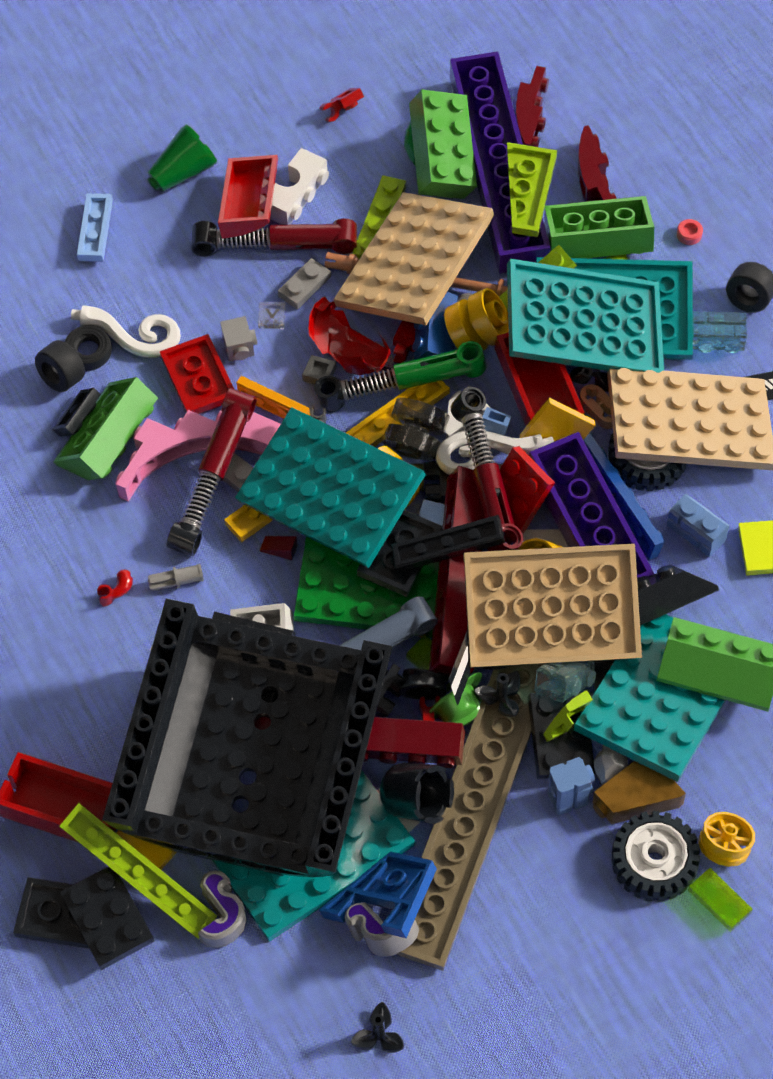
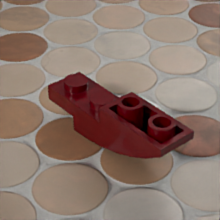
(529, 107)
(592, 168)

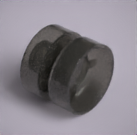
(418, 422)

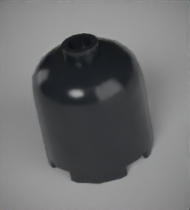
(417, 792)

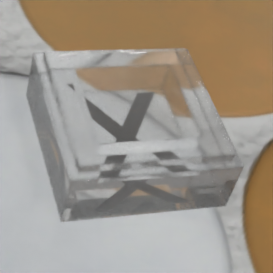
(271, 315)

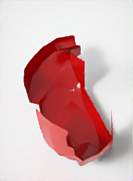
(348, 347)

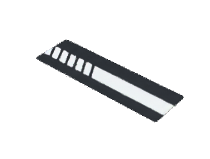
(461, 670)

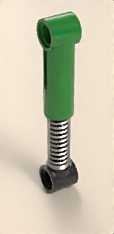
(404, 375)

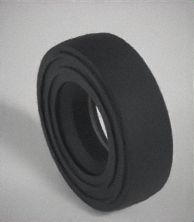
(94, 334)

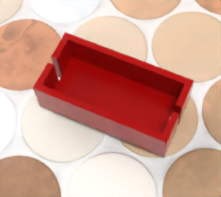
(535, 381)
(49, 794)

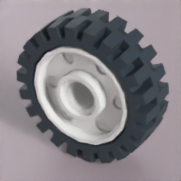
(645, 472)
(650, 876)

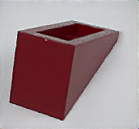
(280, 546)

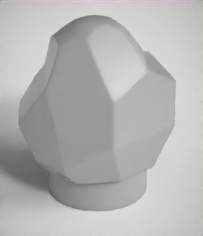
(608, 764)

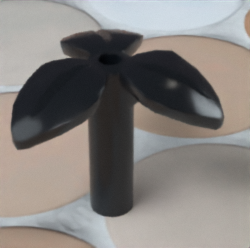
(583, 375)
(506, 686)
(380, 1020)

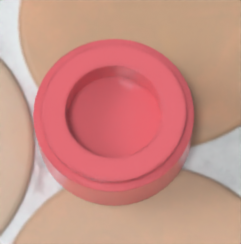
(689, 232)

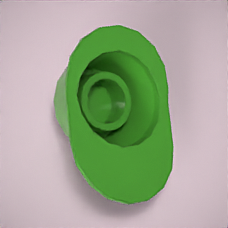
(466, 710)

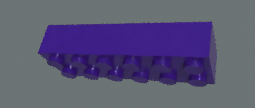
(582, 499)

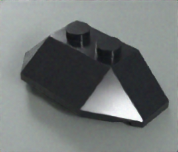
(668, 591)

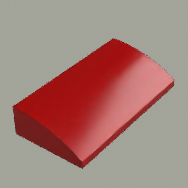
(247, 195)

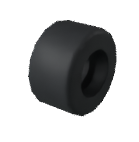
(748, 298)
(59, 366)

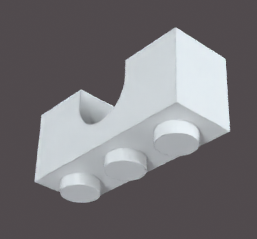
(308, 173)

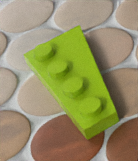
(529, 182)

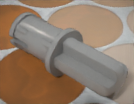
(175, 577)

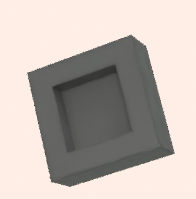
(317, 368)

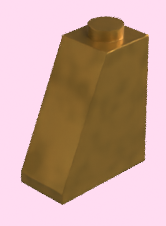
(636, 791)

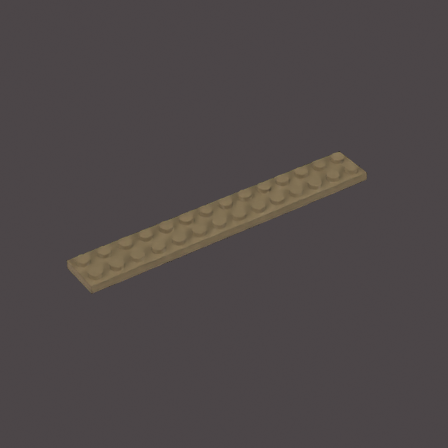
(465, 834)

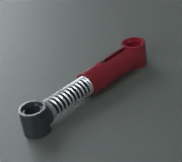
(339, 236)
(236, 411)
(487, 475)

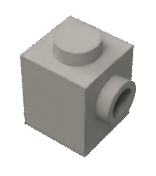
(238, 338)

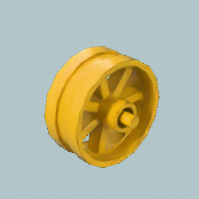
(725, 847)

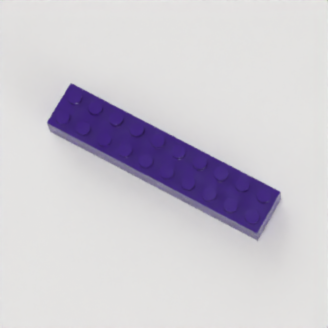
(492, 126)

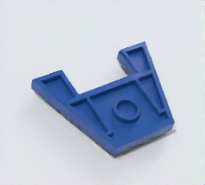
(392, 883)

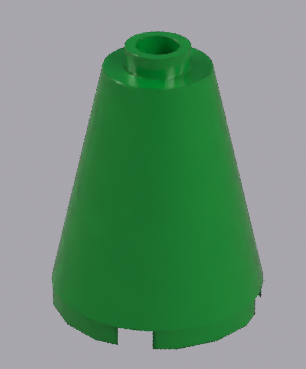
(181, 160)

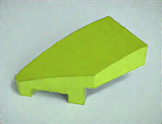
(562, 721)

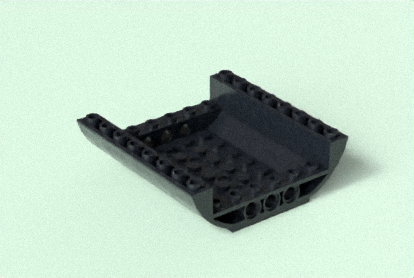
(199, 735)

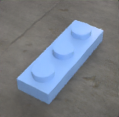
(94, 227)

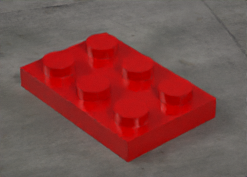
(197, 374)
(525, 486)

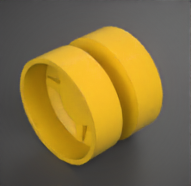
(477, 319)

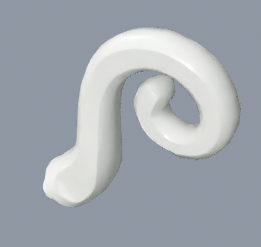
(100, 318)
(497, 442)

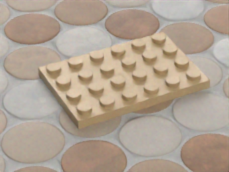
(414, 258)
(690, 418)
(552, 605)

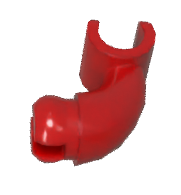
(124, 584)

